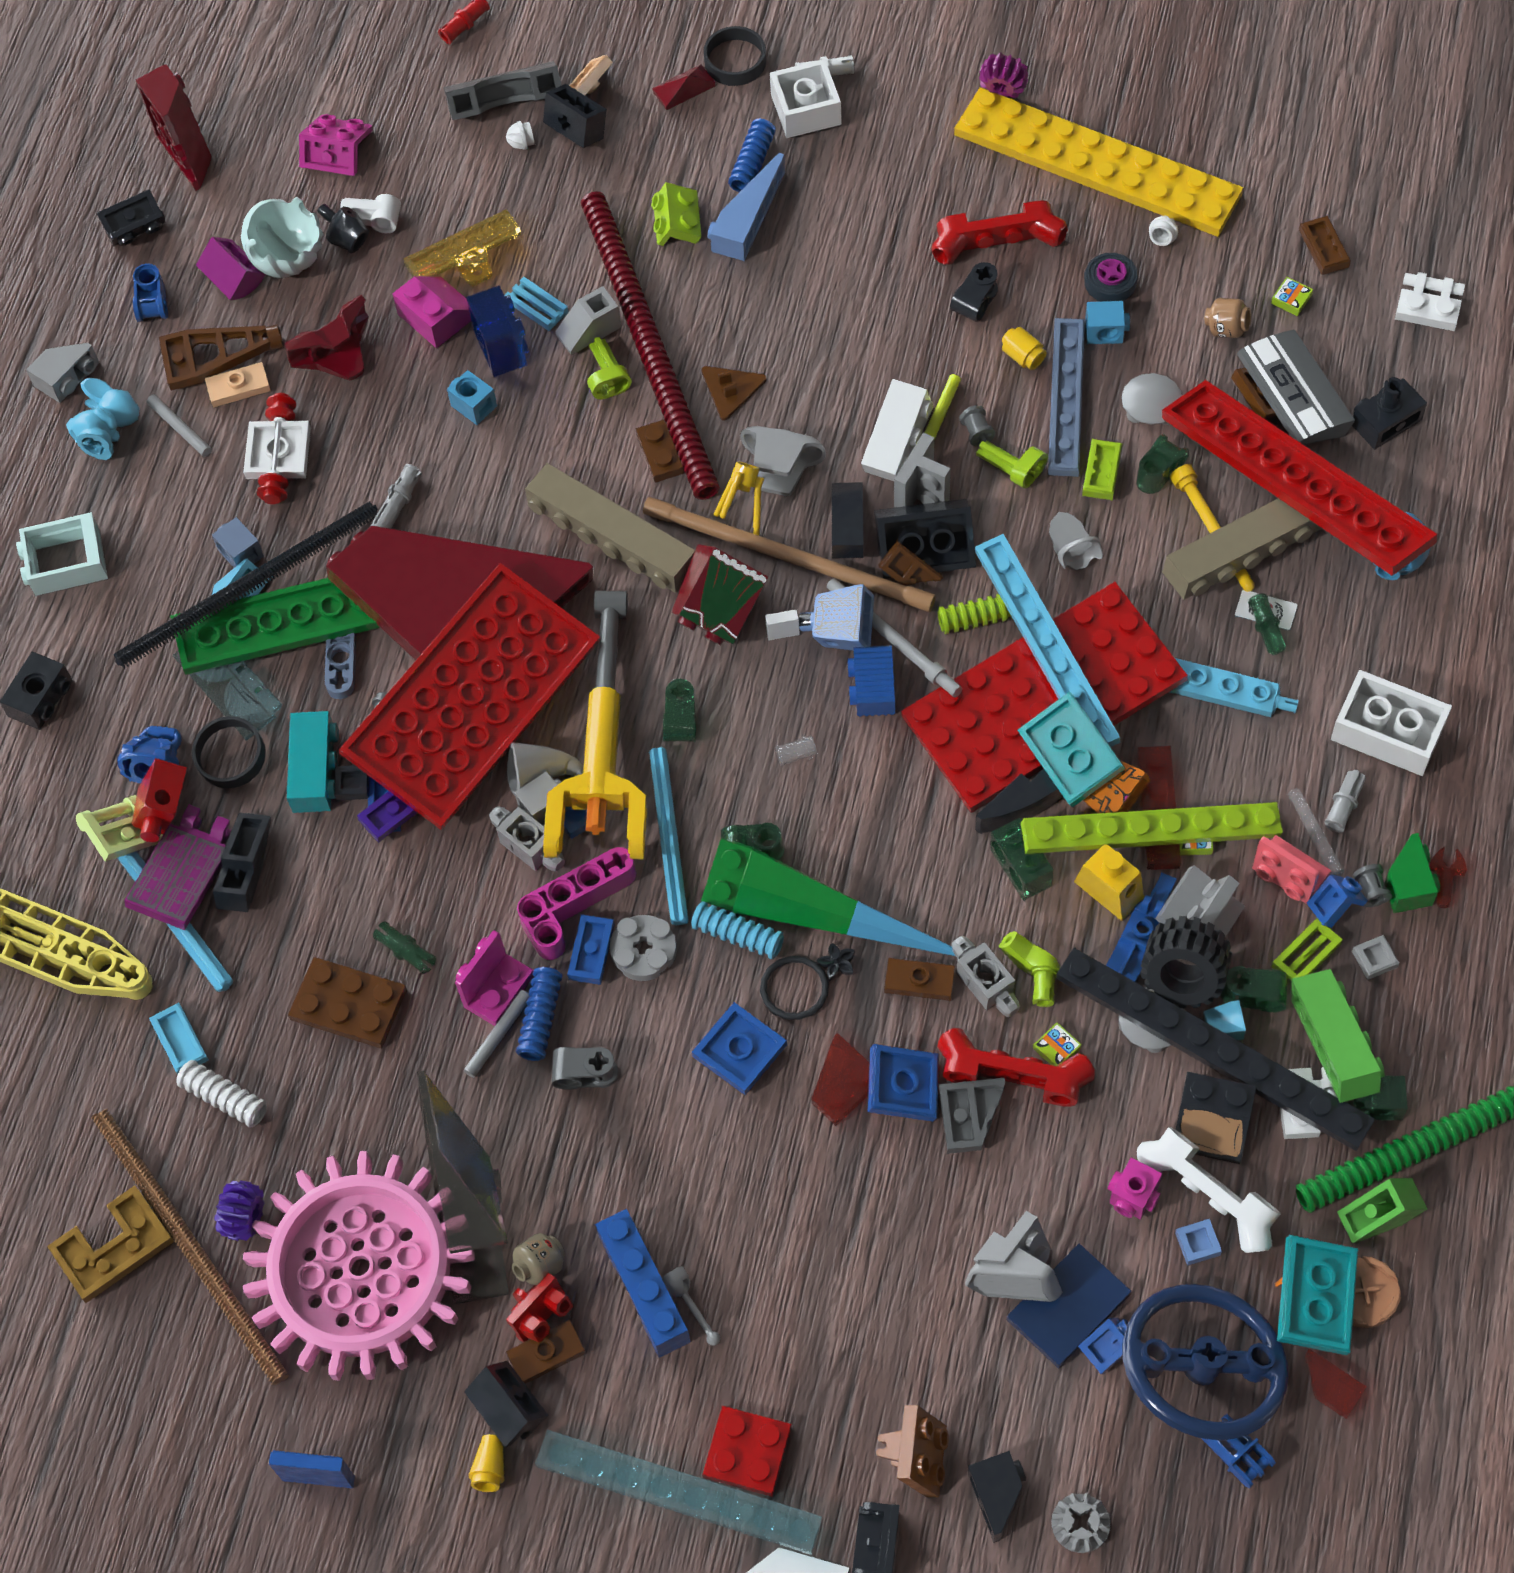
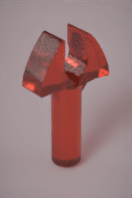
(1446, 875)

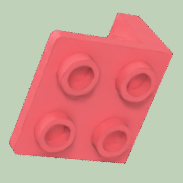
(1289, 868)

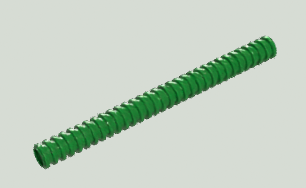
(1407, 1150)

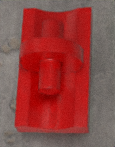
(535, 1307)

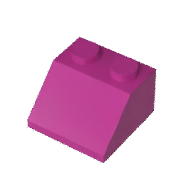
(432, 308)

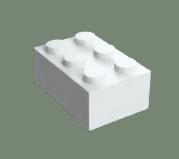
(1390, 722)

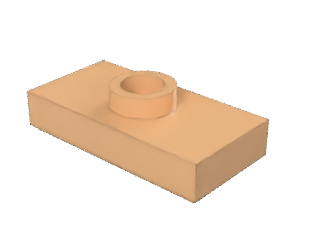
(588, 78)
(237, 384)

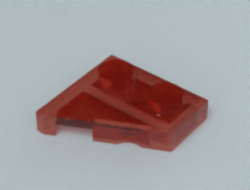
(842, 1081)

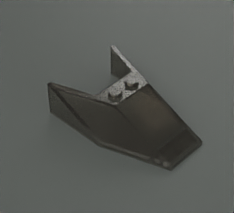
(467, 1195)

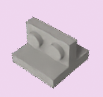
(922, 476)
(1205, 899)

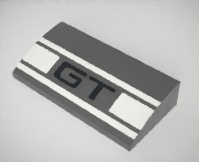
(1296, 388)

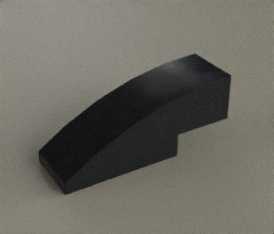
(847, 520)
(1019, 799)
(242, 862)

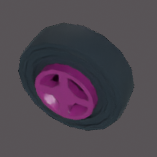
(1103, 269)

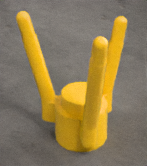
(742, 478)

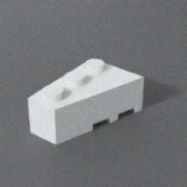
(897, 429)

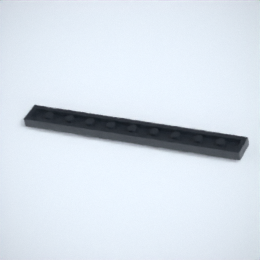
(1215, 1049)

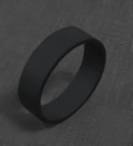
(728, 34)
(211, 728)

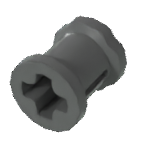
(977, 425)
(1372, 884)

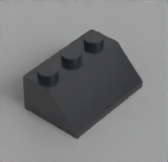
(933, 531)

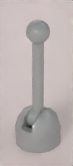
(678, 1284)

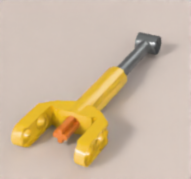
(598, 785)

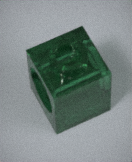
(1389, 1103)

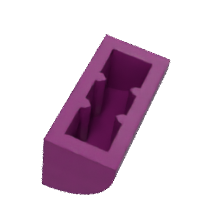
(229, 268)

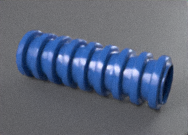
(752, 153)
(539, 1013)

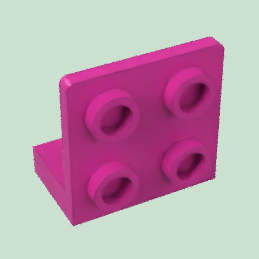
(332, 144)
(491, 979)

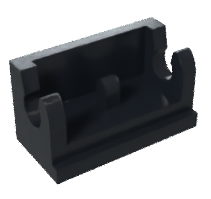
(505, 1403)
(876, 1538)

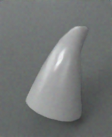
(530, 761)

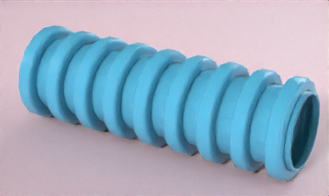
(737, 930)

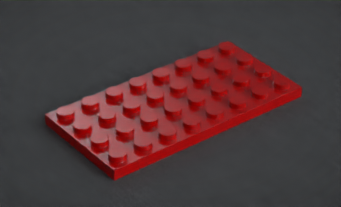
(469, 696)
(976, 733)

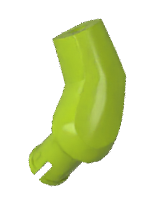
(1034, 962)

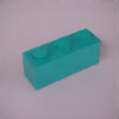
(311, 761)

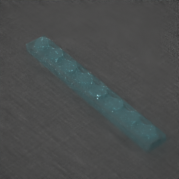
(679, 1492)

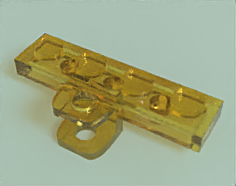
(465, 249)

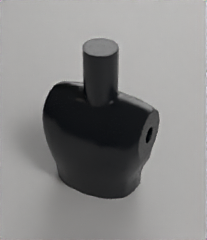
(345, 228)

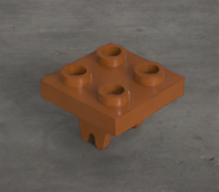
(917, 1450)

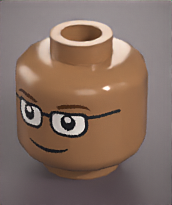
(1228, 318)

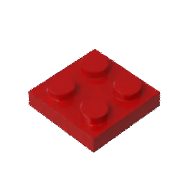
(747, 1451)

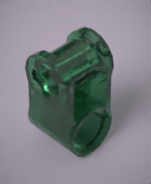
(1161, 462)
(679, 715)
(755, 835)
(1257, 988)

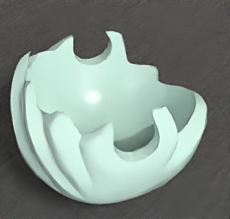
(281, 237)

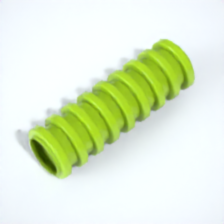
(972, 614)

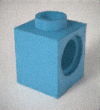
(1106, 322)
(475, 406)

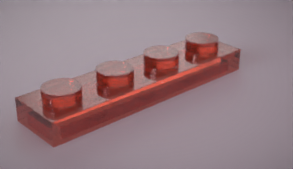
(1158, 795)

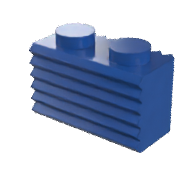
(873, 681)

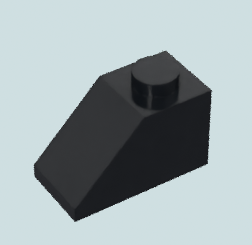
(997, 1490)

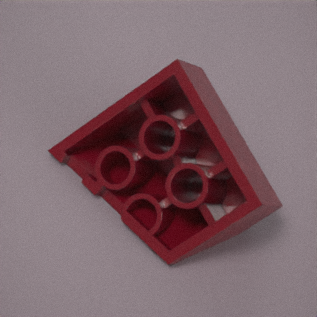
(175, 122)

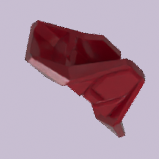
(335, 346)

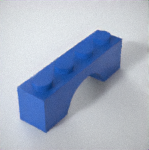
(643, 1283)

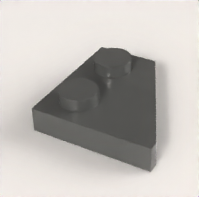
(969, 1112)

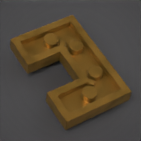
(97, 1270)

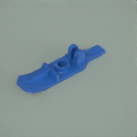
(1132, 944)

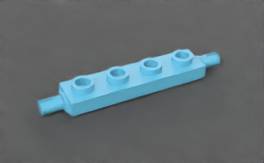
(1233, 690)

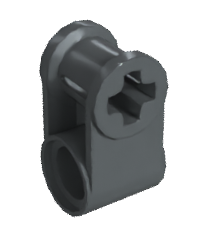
(579, 1066)

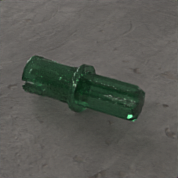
(1267, 623)

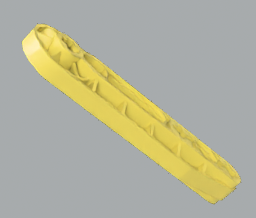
(65, 950)

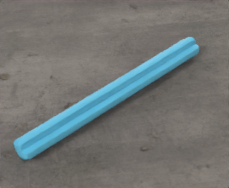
(668, 836)
(188, 938)

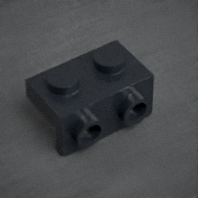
(131, 218)

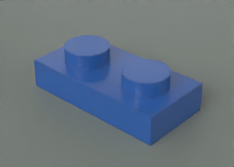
(590, 949)

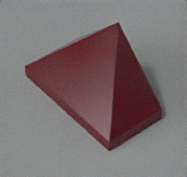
(683, 87)

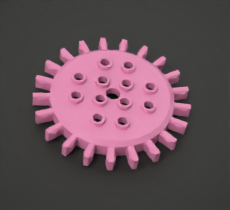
(353, 1205)

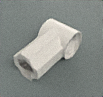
(378, 213)

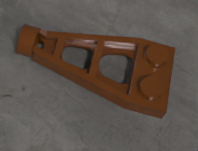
(180, 360)

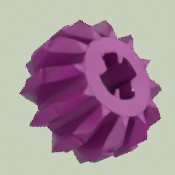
(1003, 75)

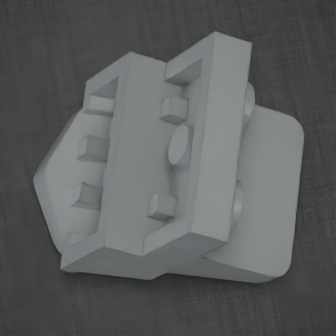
(1016, 1265)

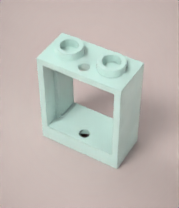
(56, 533)

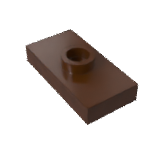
(1324, 245)
(919, 979)
(537, 1358)

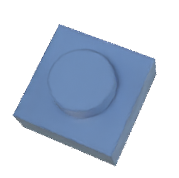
(1198, 1242)

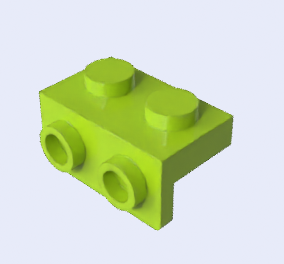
(676, 214)

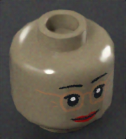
(537, 1258)

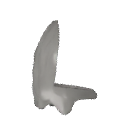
(1072, 542)

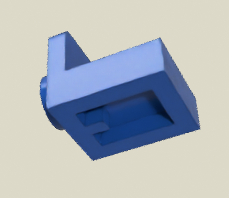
(1335, 898)
(1105, 1344)

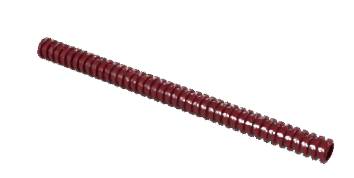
(650, 346)

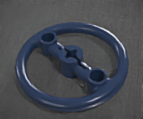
(1205, 1361)

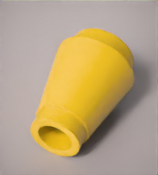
(488, 1465)

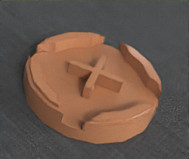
(1375, 1293)

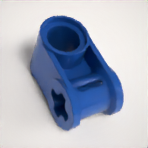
(149, 293)

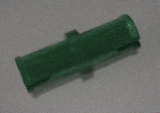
(404, 947)

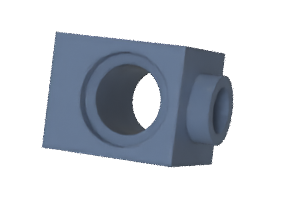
(237, 543)

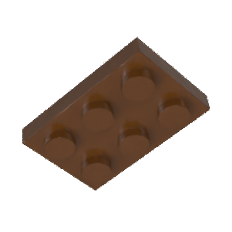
(347, 1002)

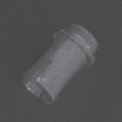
(796, 750)

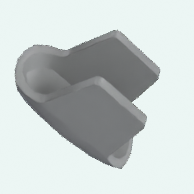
(781, 456)

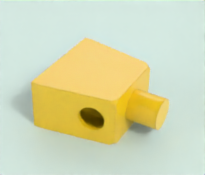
(1108, 879)

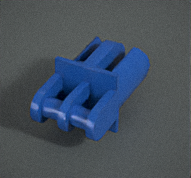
(1237, 1450)

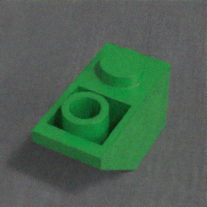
(1411, 878)

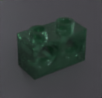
(1027, 872)

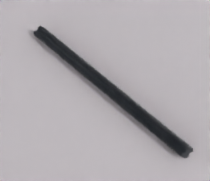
(245, 583)

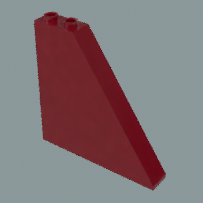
(421, 580)

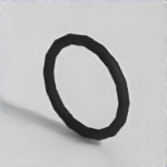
(794, 959)

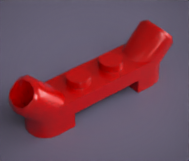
(959, 235)
(1059, 1082)

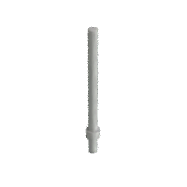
(933, 671)

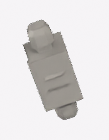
(517, 822)
(1003, 985)

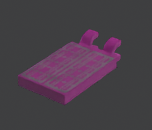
(180, 870)

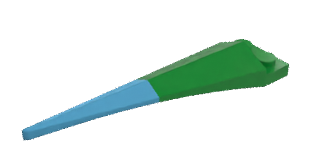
(768, 889)

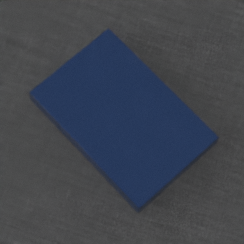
(1086, 1302)

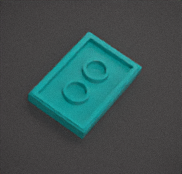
(1071, 749)
(1317, 1295)

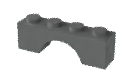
(500, 89)

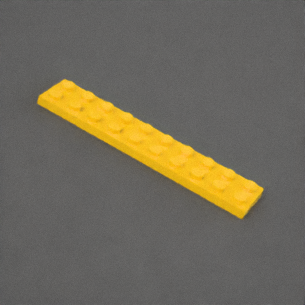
(1099, 161)

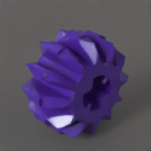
(238, 1209)

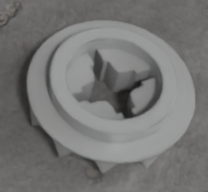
(1081, 1539)

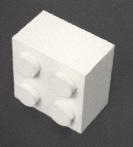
(805, 98)

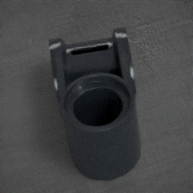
(976, 292)

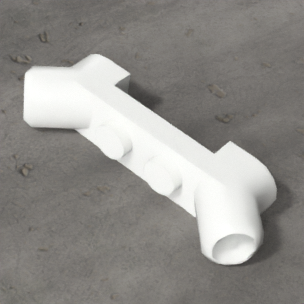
(1253, 1213)

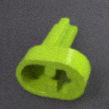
(612, 377)
(1022, 470)

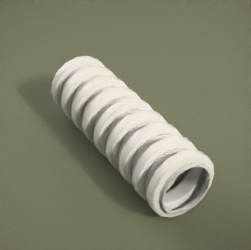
(221, 1093)

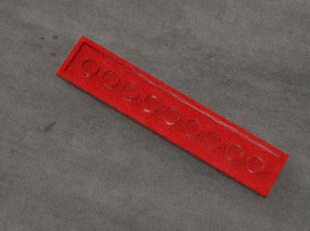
(1300, 477)

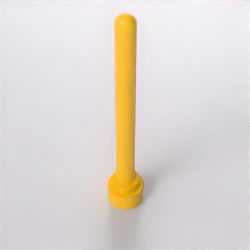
(1185, 480)

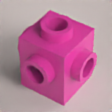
(1135, 1189)

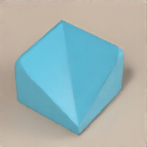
(1227, 1019)

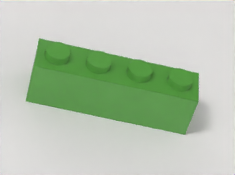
(1337, 1035)

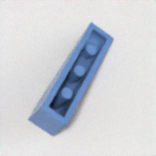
(743, 216)

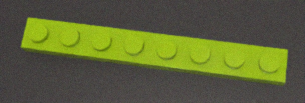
(1151, 827)

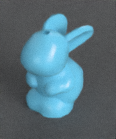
(97, 427)

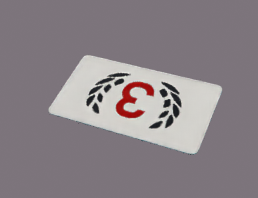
(1282, 609)

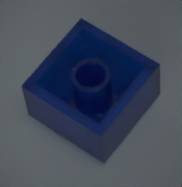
(498, 330)

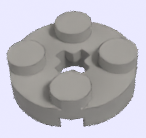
(655, 960)

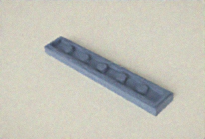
(1066, 397)

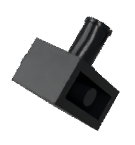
(1388, 412)

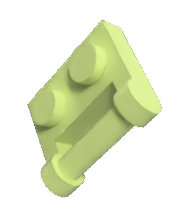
(116, 837)

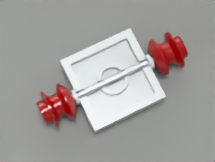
(277, 449)

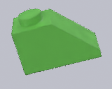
(1382, 1209)

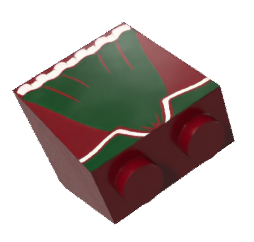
(717, 594)

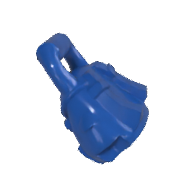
(143, 749)

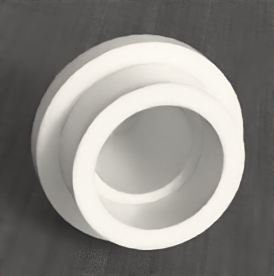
(520, 135)
(1163, 230)

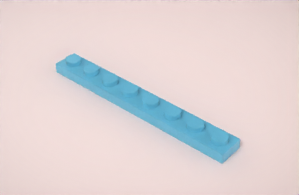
(1041, 632)

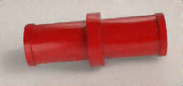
(463, 20)

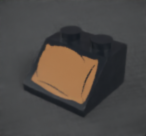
(1215, 1115)

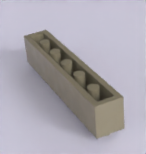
(609, 527)
(1236, 547)

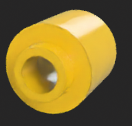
(1023, 348)

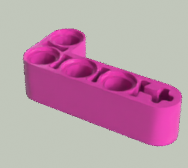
(580, 898)

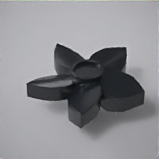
(837, 961)

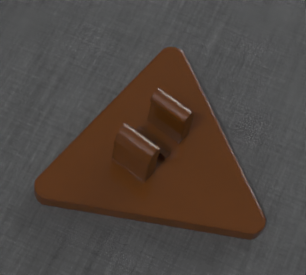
(730, 388)

